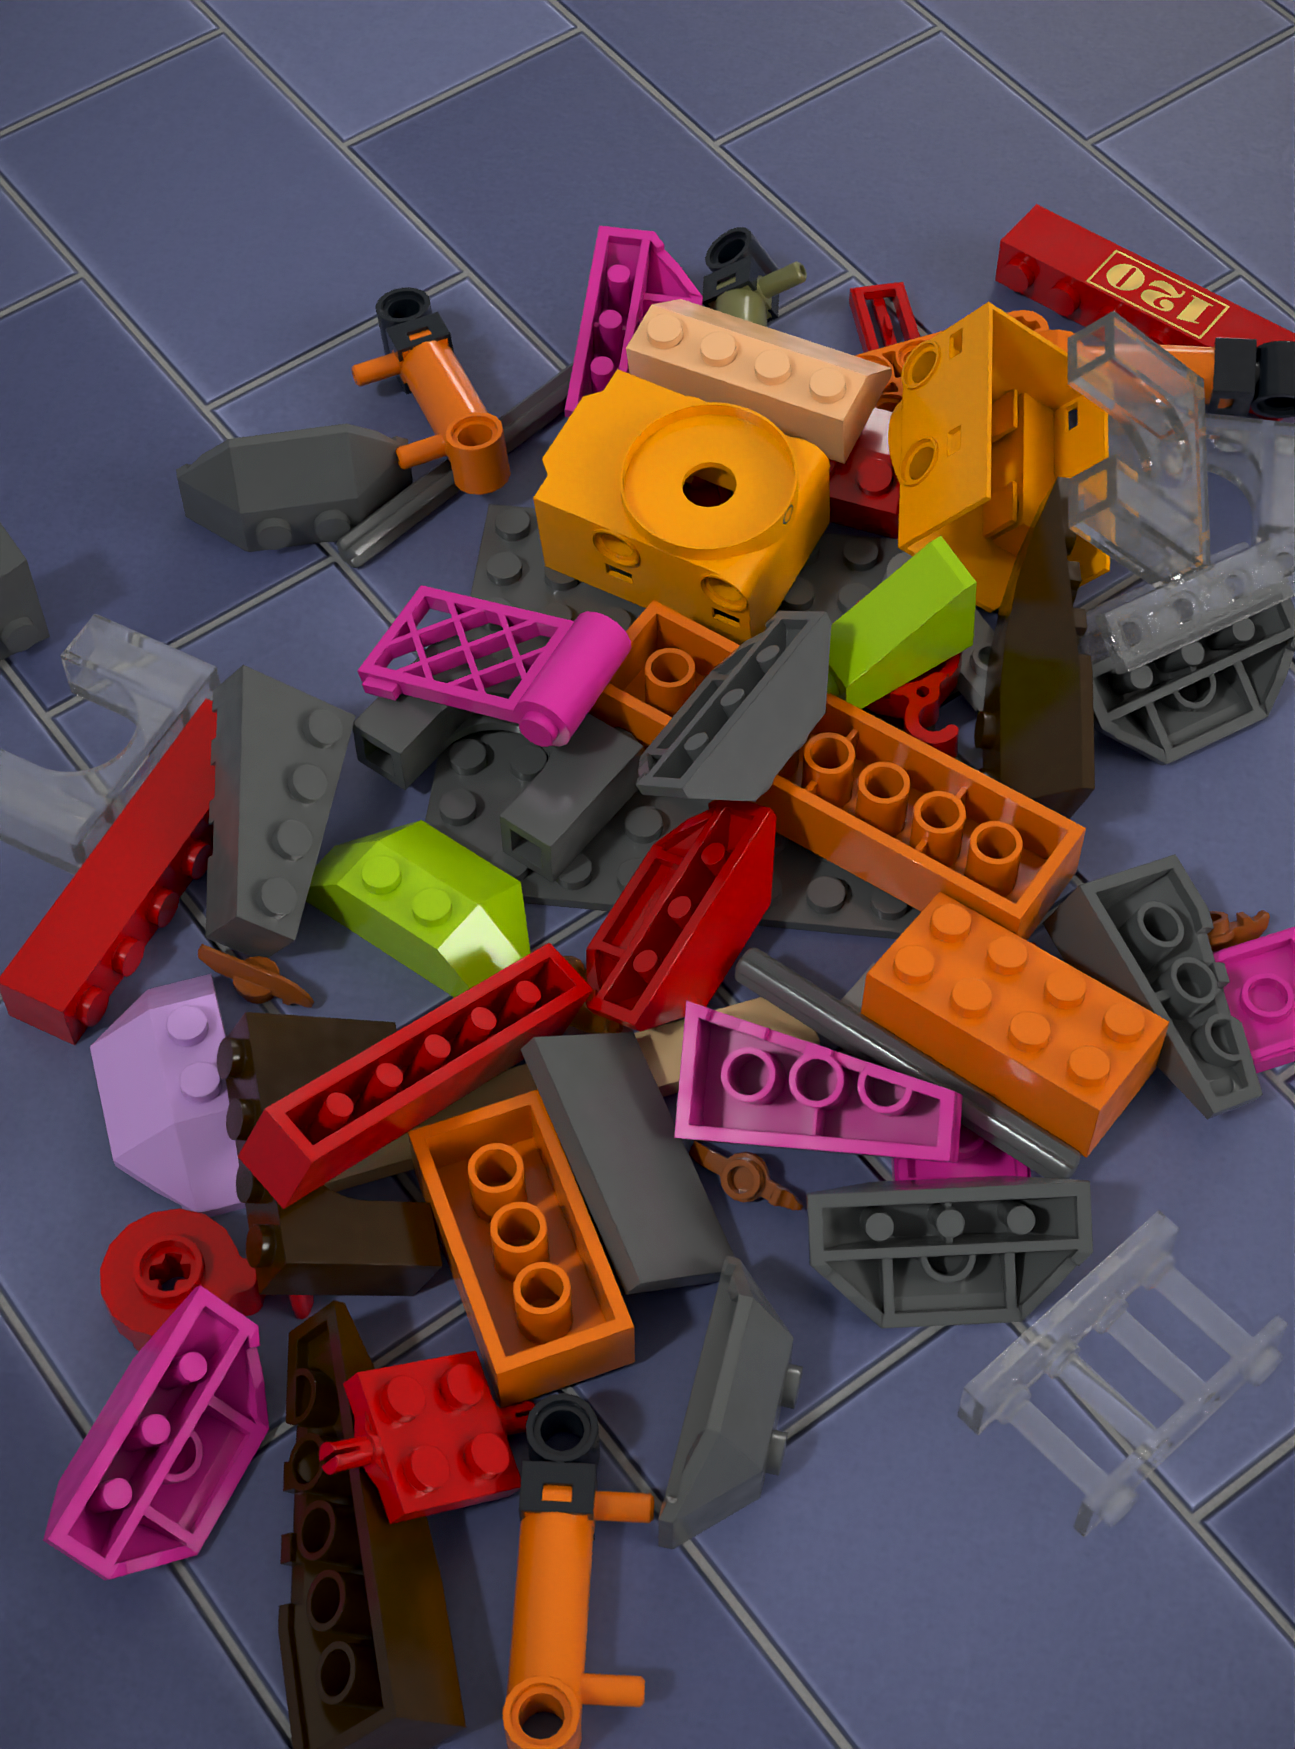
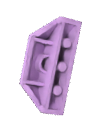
(166, 1096)

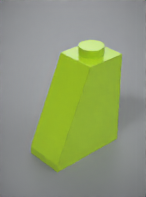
(903, 626)

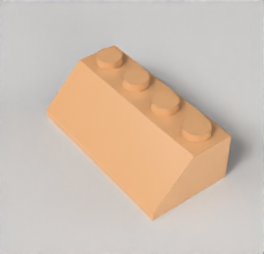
(787, 379)

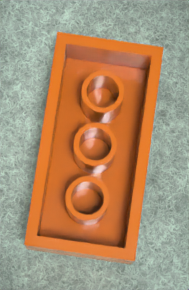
(1015, 1021)
(522, 1248)

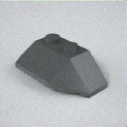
(292, 485)
(1198, 689)
(745, 715)
(950, 1246)
(731, 1411)

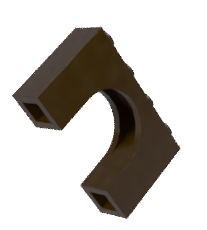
(324, 1238)

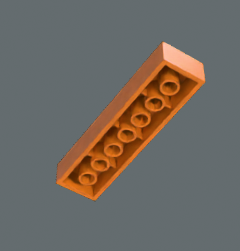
(868, 791)

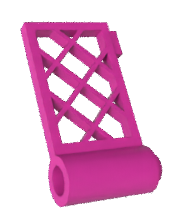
(556, 682)

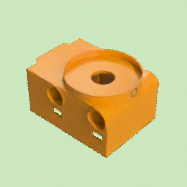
(986, 441)
(621, 504)

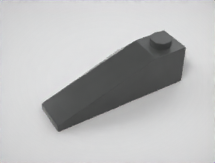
(1151, 943)

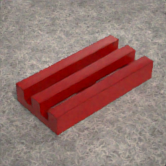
(876, 295)

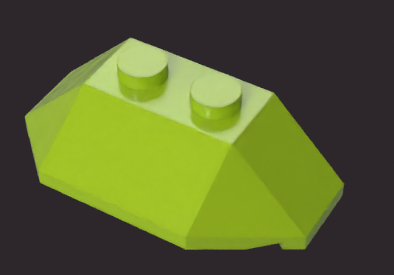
(425, 904)

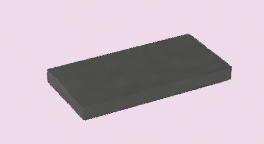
(628, 1161)

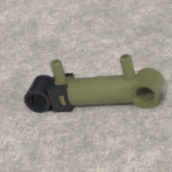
(746, 278)

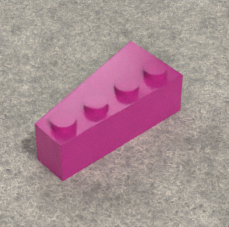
(788, 1093)

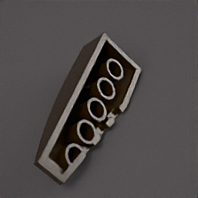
(1037, 684)
(368, 1608)

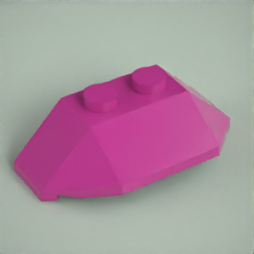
(624, 280)
(165, 1445)

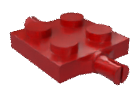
(429, 1436)

